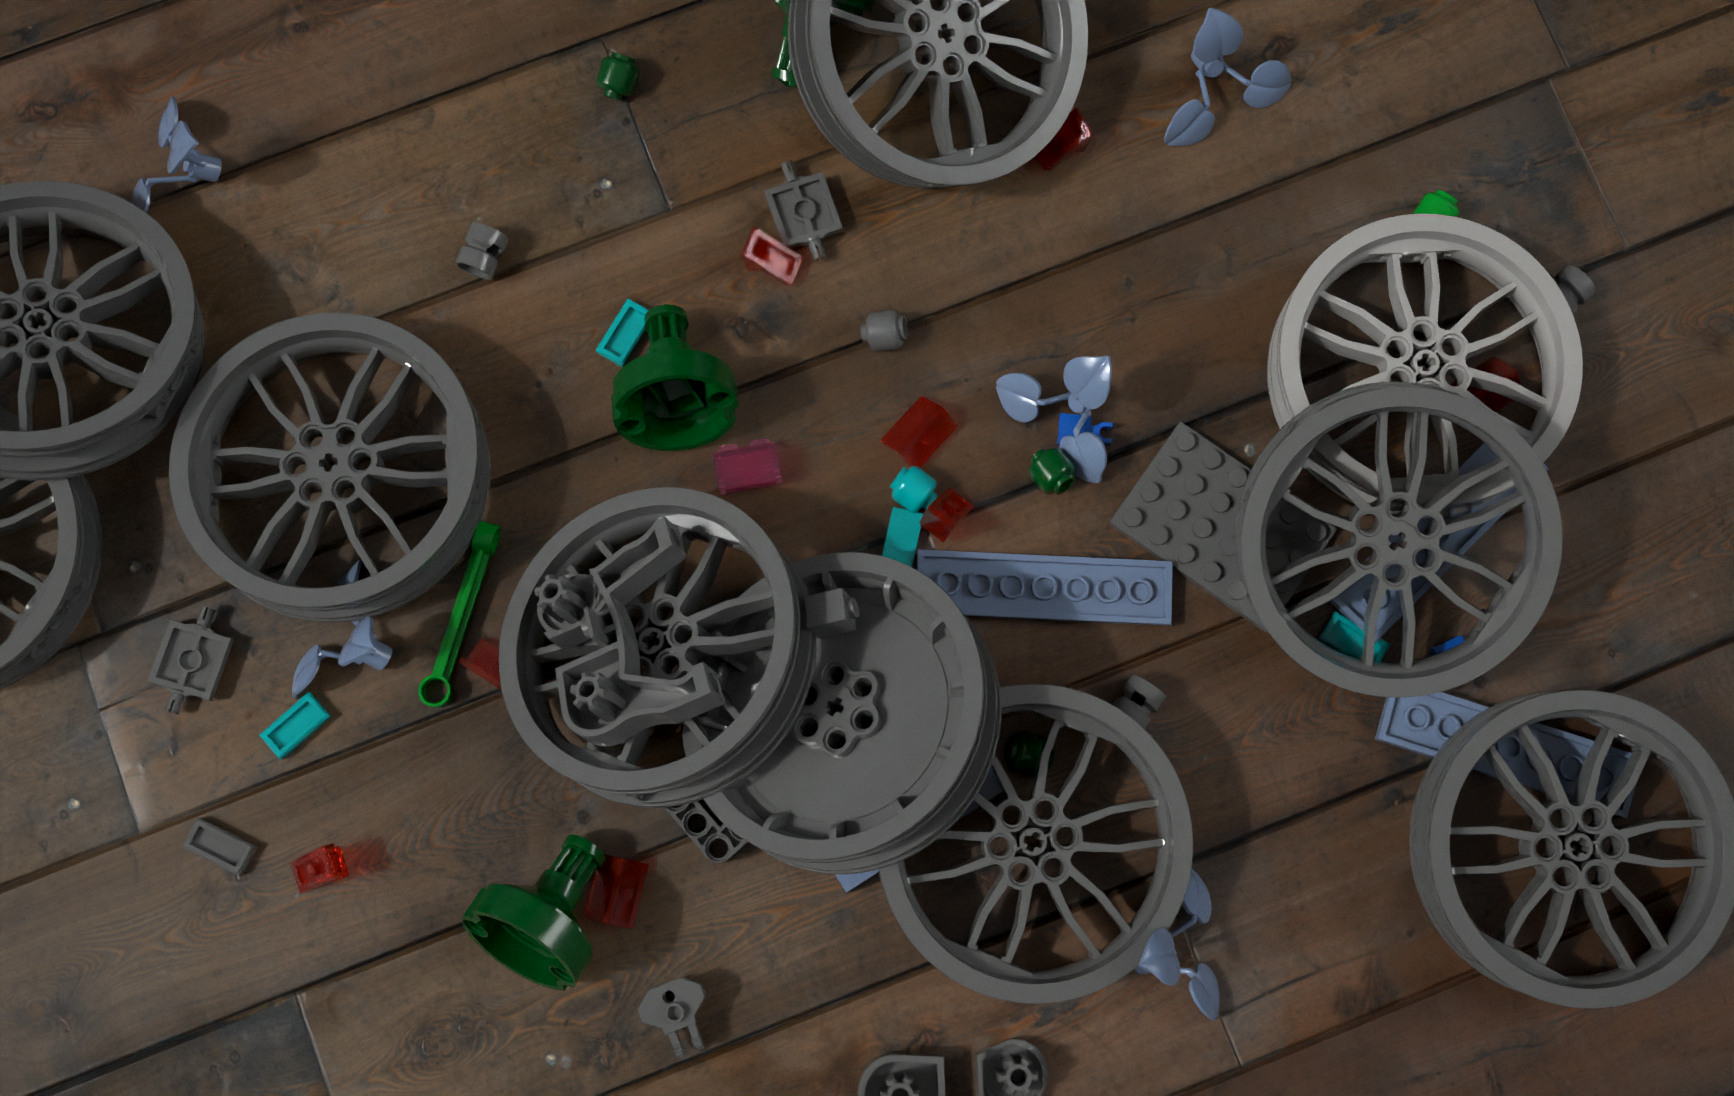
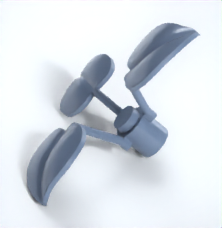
(1219, 37)
(182, 150)
(1088, 386)
(359, 648)
(1161, 959)

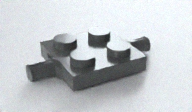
(803, 210)
(190, 660)

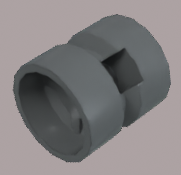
(481, 251)
(1575, 286)
(1144, 692)

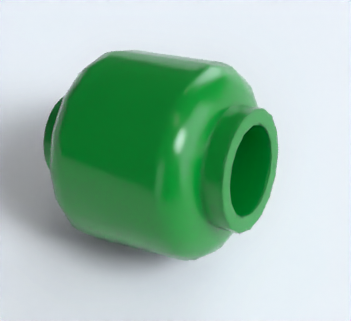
(1438, 203)

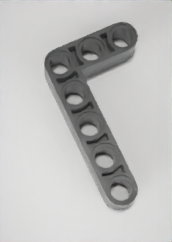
(711, 833)

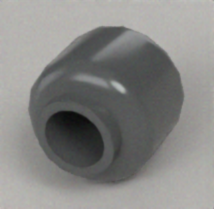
(885, 330)

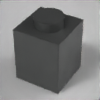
(831, 613)

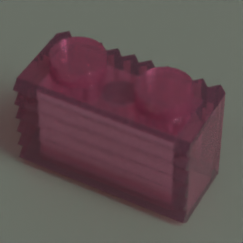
(747, 466)

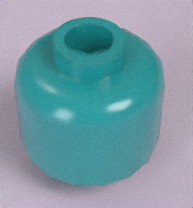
(913, 489)

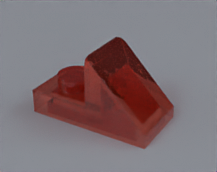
(1070, 138)
(771, 257)
(945, 514)
(319, 868)

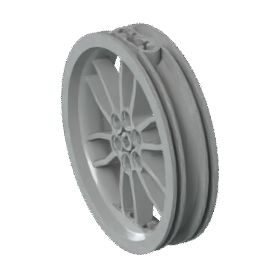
(1427, 240)

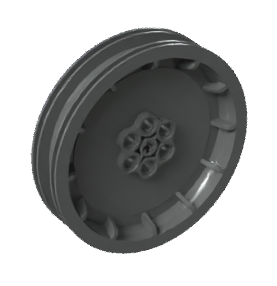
(889, 783)

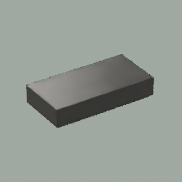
(219, 846)

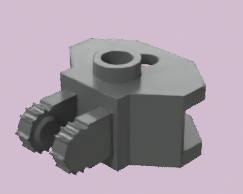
(675, 1014)

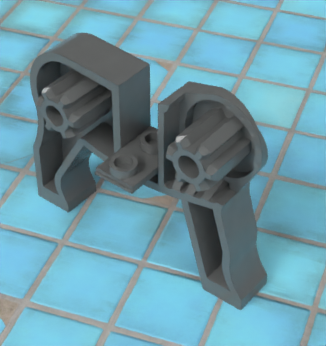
(603, 690)
(1001, 1070)

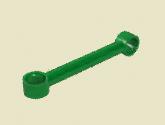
(483, 547)

